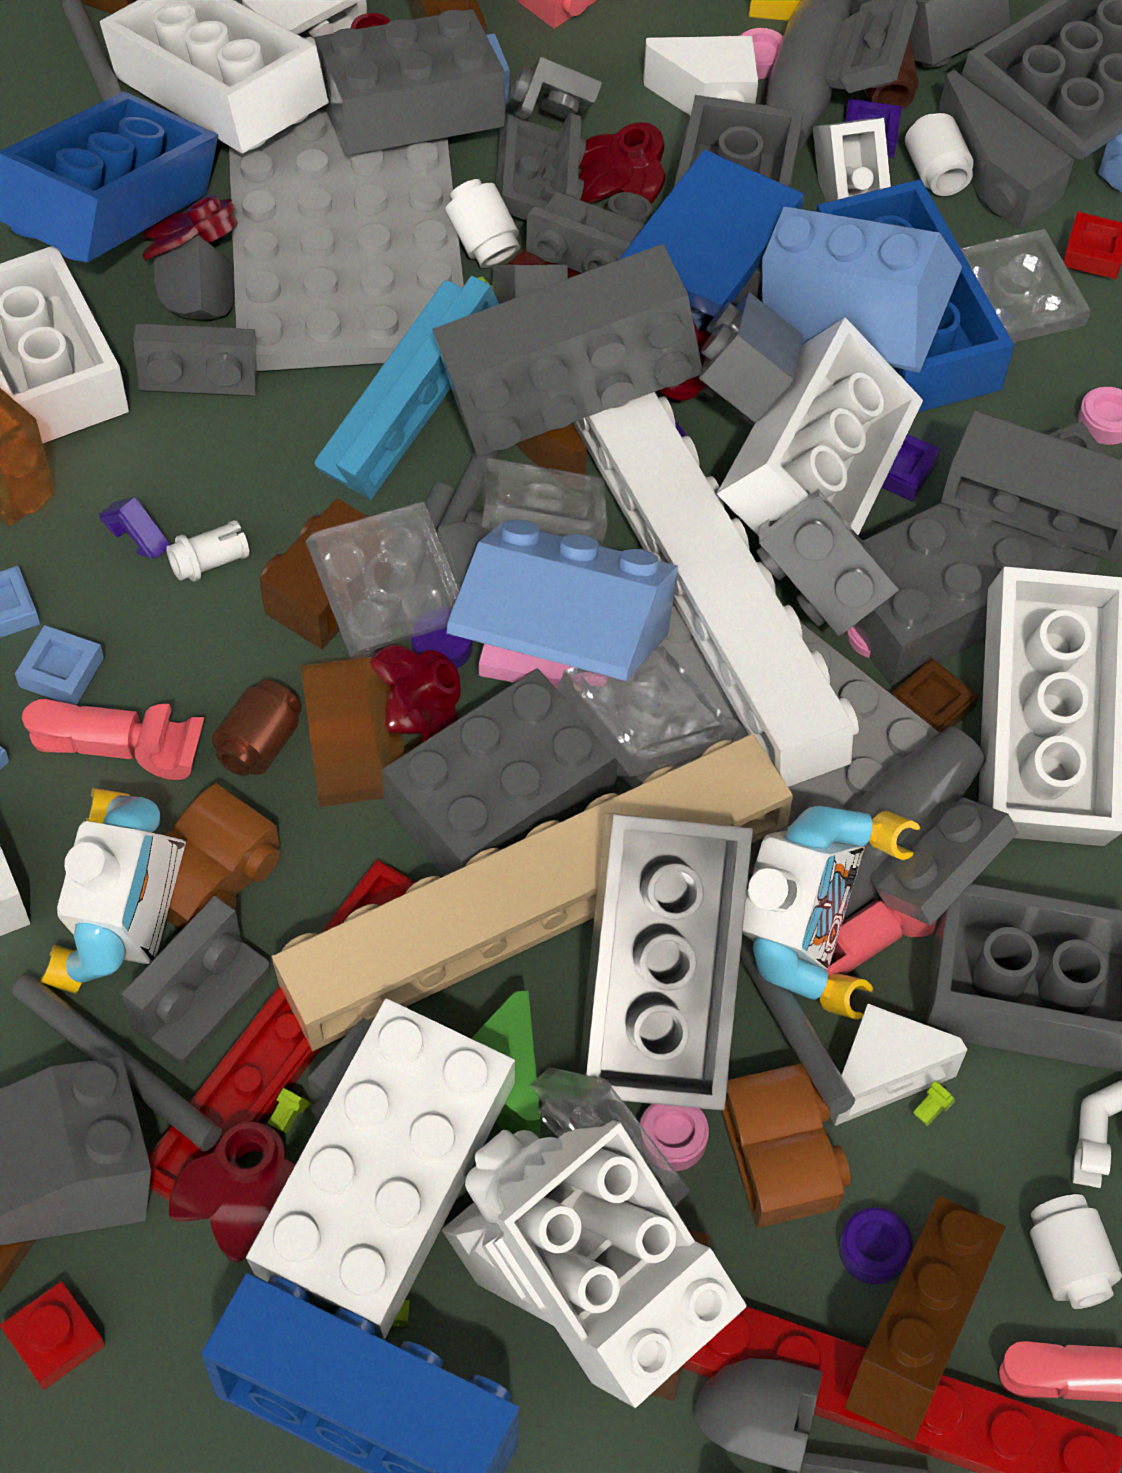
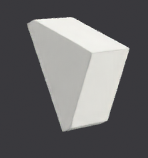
(896, 1059)

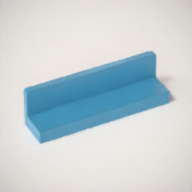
(400, 395)

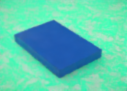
(716, 228)

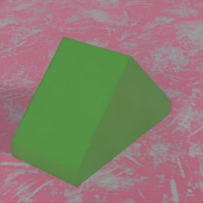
(511, 1034)

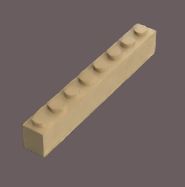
(508, 895)

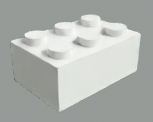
(54, 349)

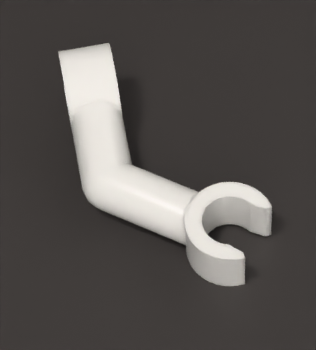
(1092, 1151)

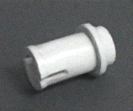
(207, 551)

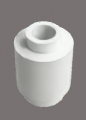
(940, 154)
(483, 223)
(1074, 1251)

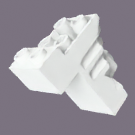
(596, 1251)

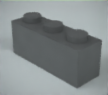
(1038, 485)

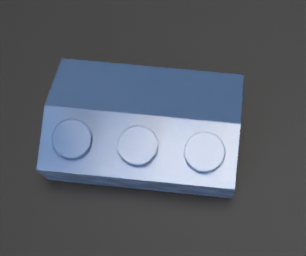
(875, 274)
(565, 599)

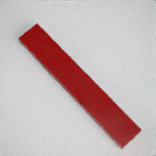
(265, 1057)

